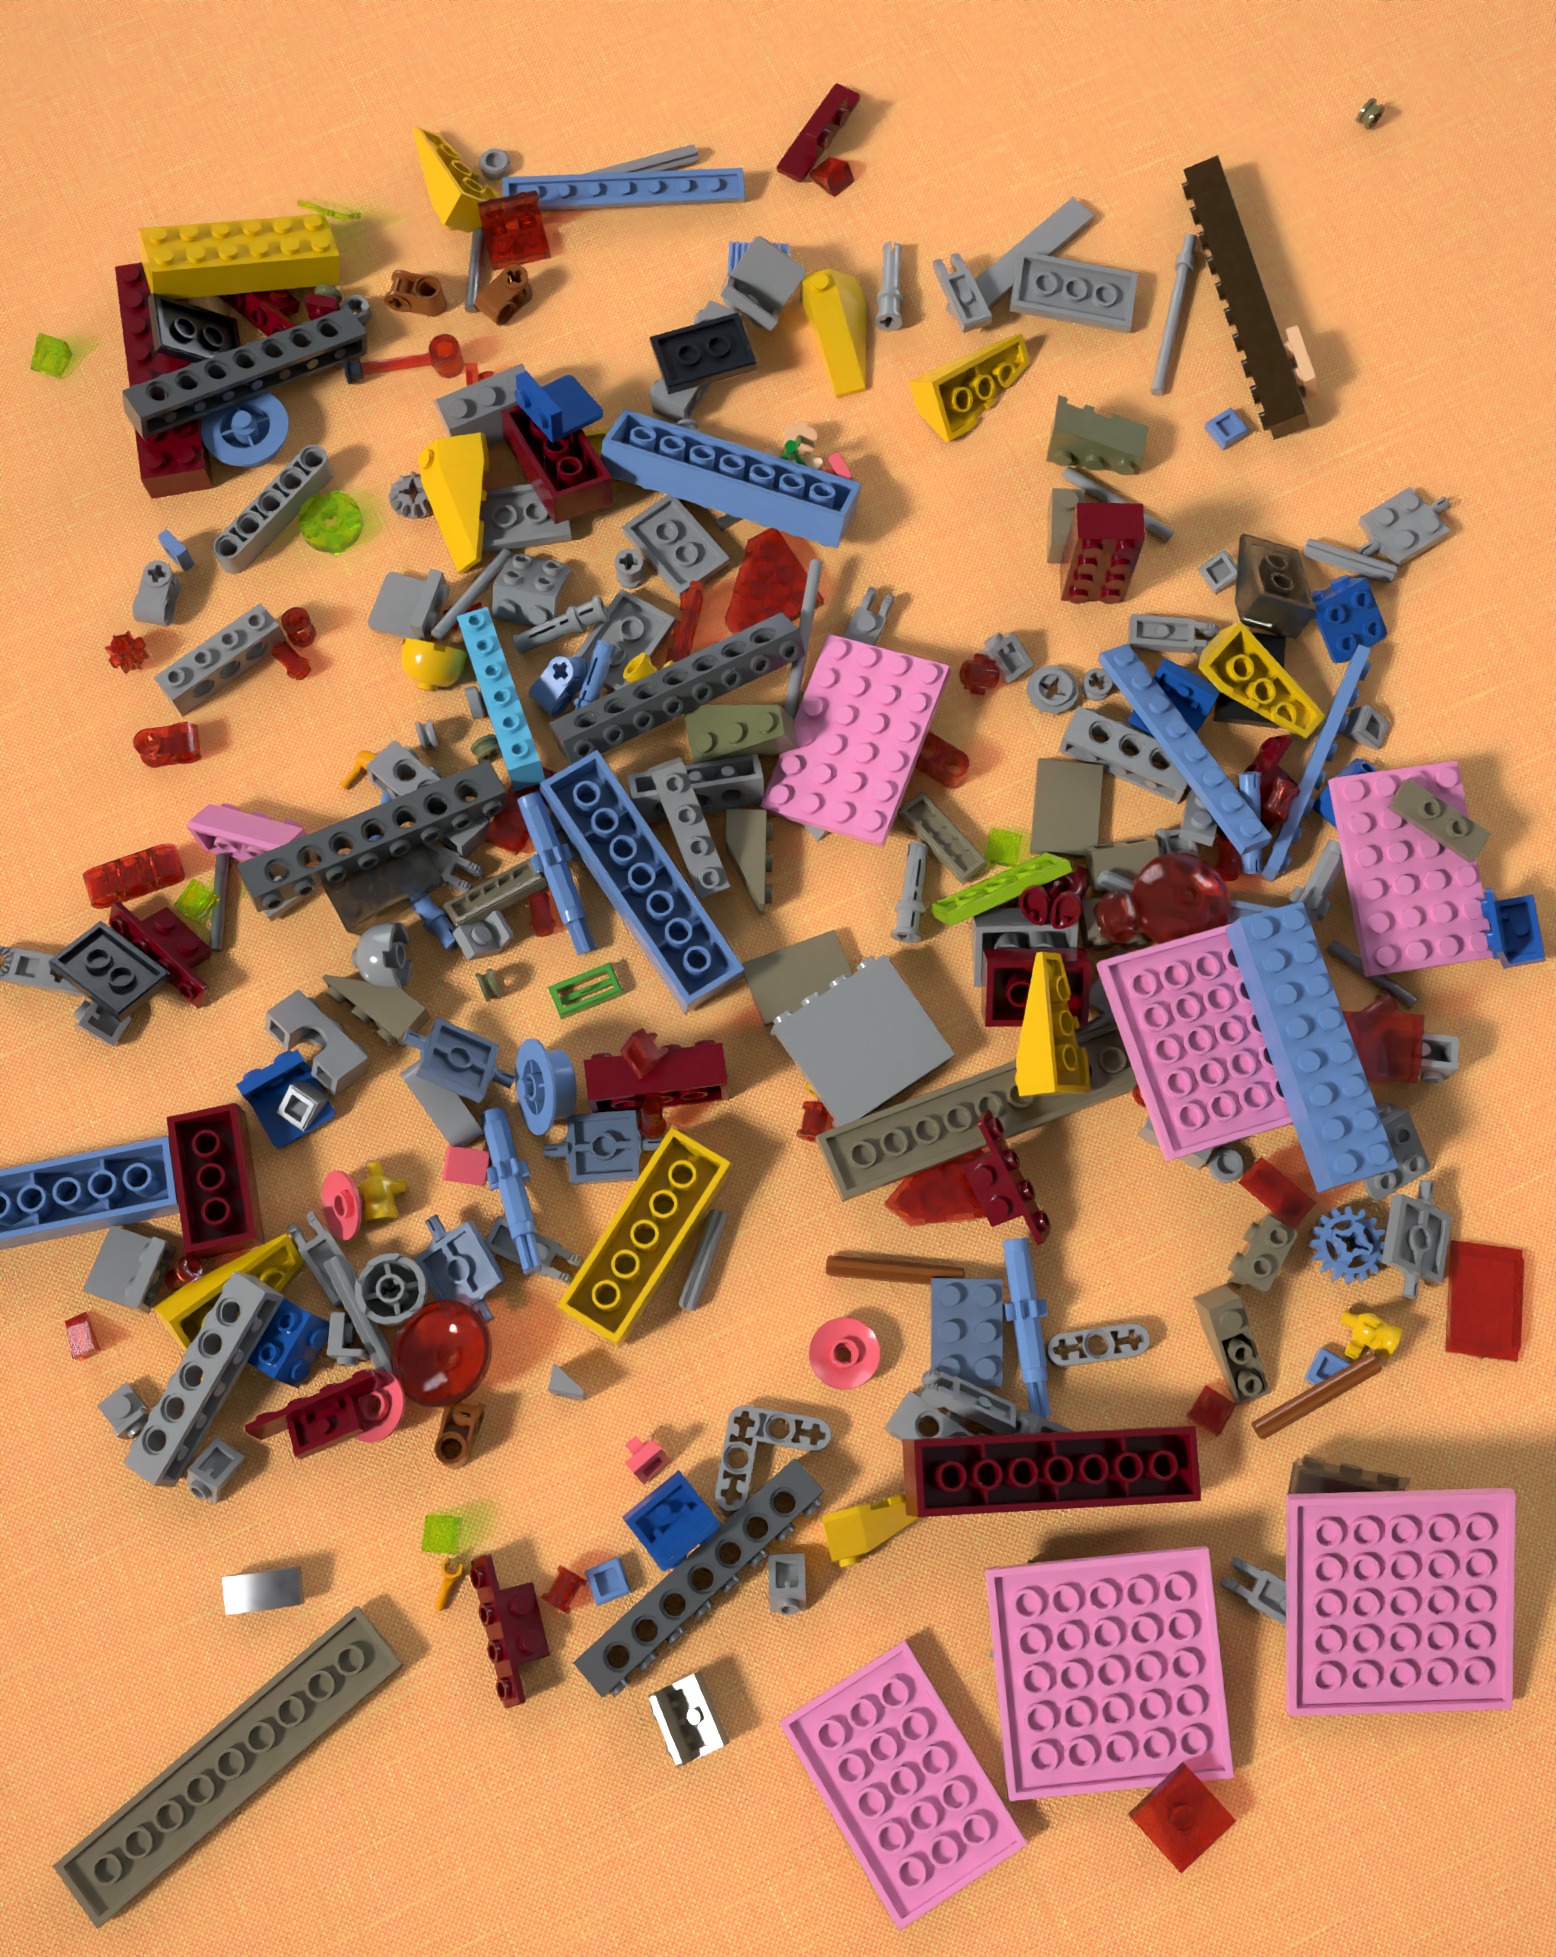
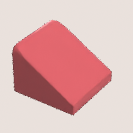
(466, 1165)

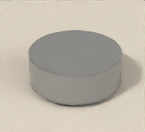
(495, 164)
(474, 702)
(1226, 1165)

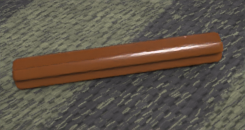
(889, 1270)
(1317, 1396)

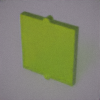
(329, 209)

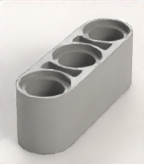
(444, 1108)

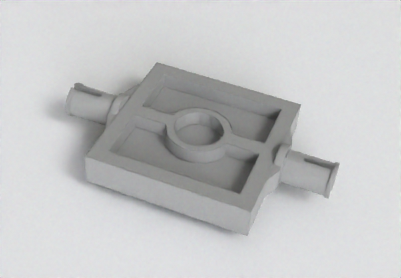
(1404, 527)
(1417, 1238)

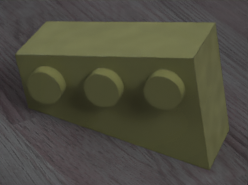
(1095, 441)
(738, 731)

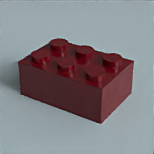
(1008, 980)

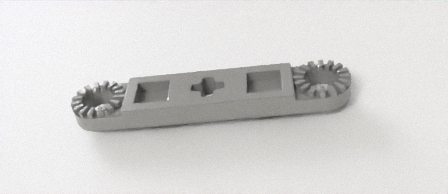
(33, 970)

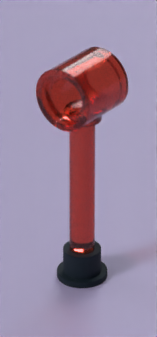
(438, 348)

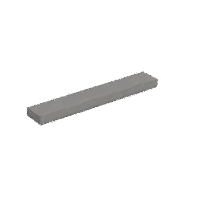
(1043, 240)

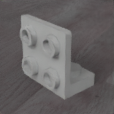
(130, 1269)

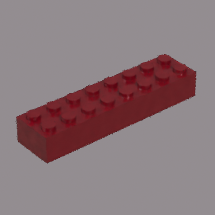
(175, 458)
(1050, 1470)

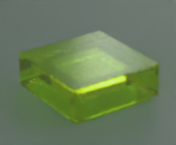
(1003, 847)
(196, 901)

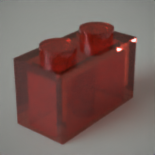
(1277, 1192)

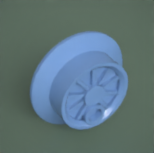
(247, 432)
(544, 1085)

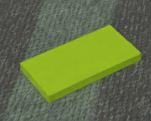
(999, 888)

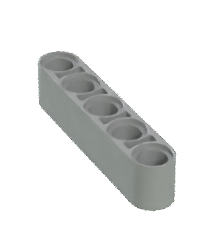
(271, 523)

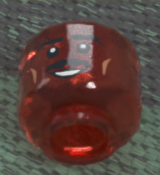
(1117, 916)

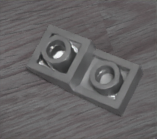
(263, 1590)

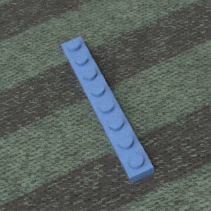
(631, 188)
(1185, 749)
(1313, 774)

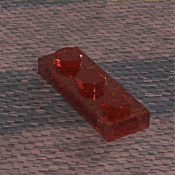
(685, 629)

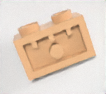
(1300, 363)

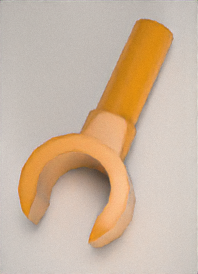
(361, 761)
(447, 1583)

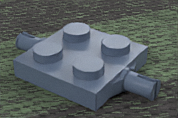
(458, 1060)
(602, 1147)
(460, 1266)

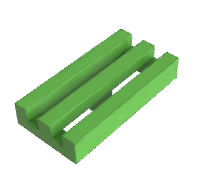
(590, 1002)

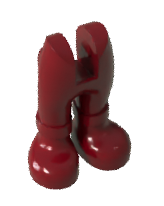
(1059, 897)

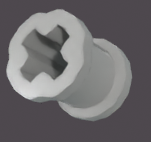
(629, 559)

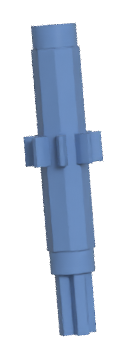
(553, 861)
(510, 1178)
(1026, 1314)

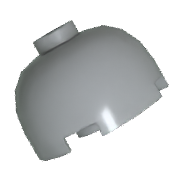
(382, 955)
(391, 1289)

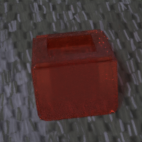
(833, 175)

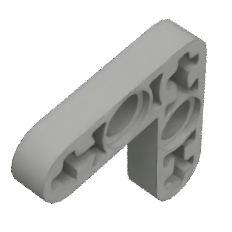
(761, 1434)

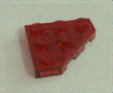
(767, 583)
(936, 1196)

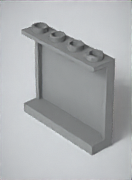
(862, 1041)

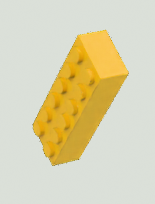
(239, 256)
(645, 1237)

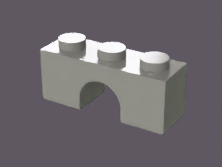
(301, 1021)

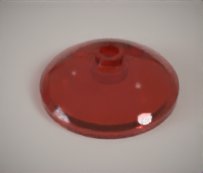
(1163, 901)
(424, 1349)

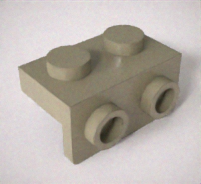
(1263, 1255)
(688, 1719)

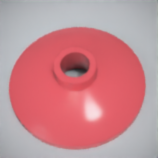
(342, 1205)
(849, 1335)
(382, 1424)

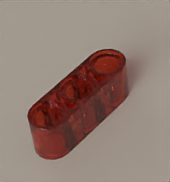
(944, 756)
(508, 827)
(133, 875)

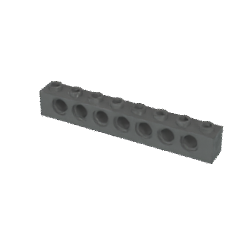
(244, 372)
(678, 688)
(354, 833)
(595, 1661)

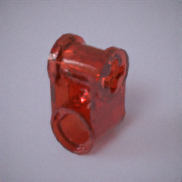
(169, 744)

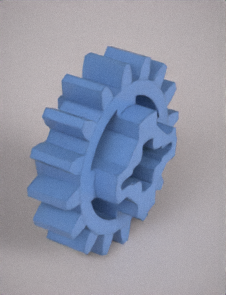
(1354, 1233)

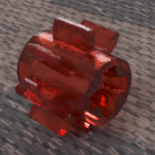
(127, 652)
(979, 674)

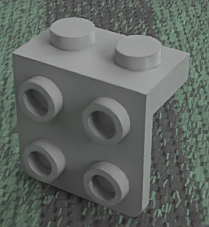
(762, 282)
(528, 590)
(409, 605)
(1406, 1149)

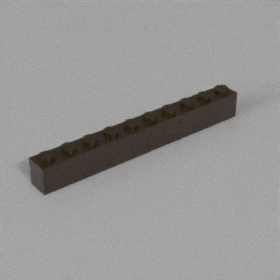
(1246, 299)

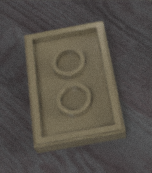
(1066, 808)
(793, 973)

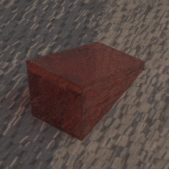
(82, 1337)

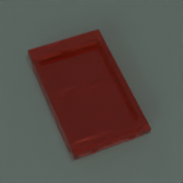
(1388, 1045)
(1484, 1301)

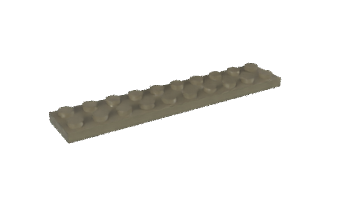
(945, 1125)
(227, 1767)

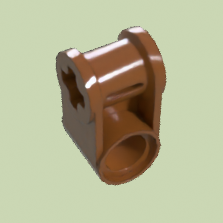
(416, 294)
(505, 298)
(459, 1429)

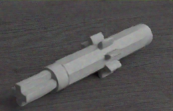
(1320, 883)

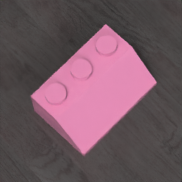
(240, 834)

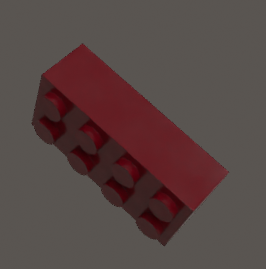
(563, 473)
(1101, 552)
(679, 1079)
(215, 1181)

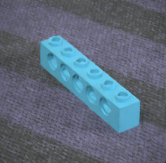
(501, 699)

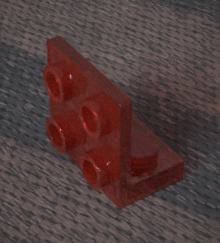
(513, 230)

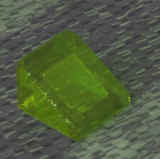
(50, 355)
(441, 1534)

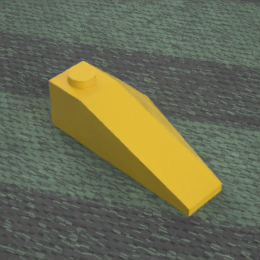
(450, 183)
(838, 324)
(962, 389)
(453, 483)
(1251, 676)
(1048, 1047)
(186, 1308)
(863, 1528)

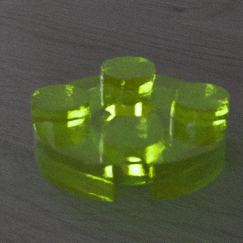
(334, 538)

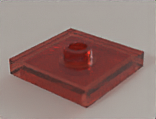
(1182, 1817)

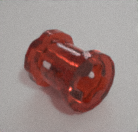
(296, 618)
(1280, 800)
(813, 1121)
(564, 1589)

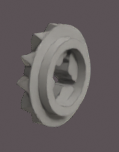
(401, 500)
(1045, 678)

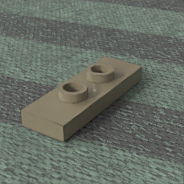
(1438, 820)
(942, 837)
(495, 894)

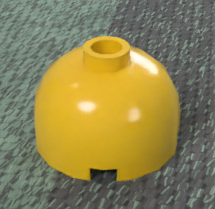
(431, 663)

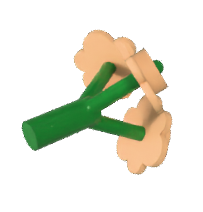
(797, 441)

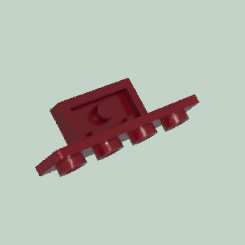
(818, 133)
(265, 309)
(1267, 764)
(169, 944)
(1000, 1183)
(321, 1418)
(512, 1628)

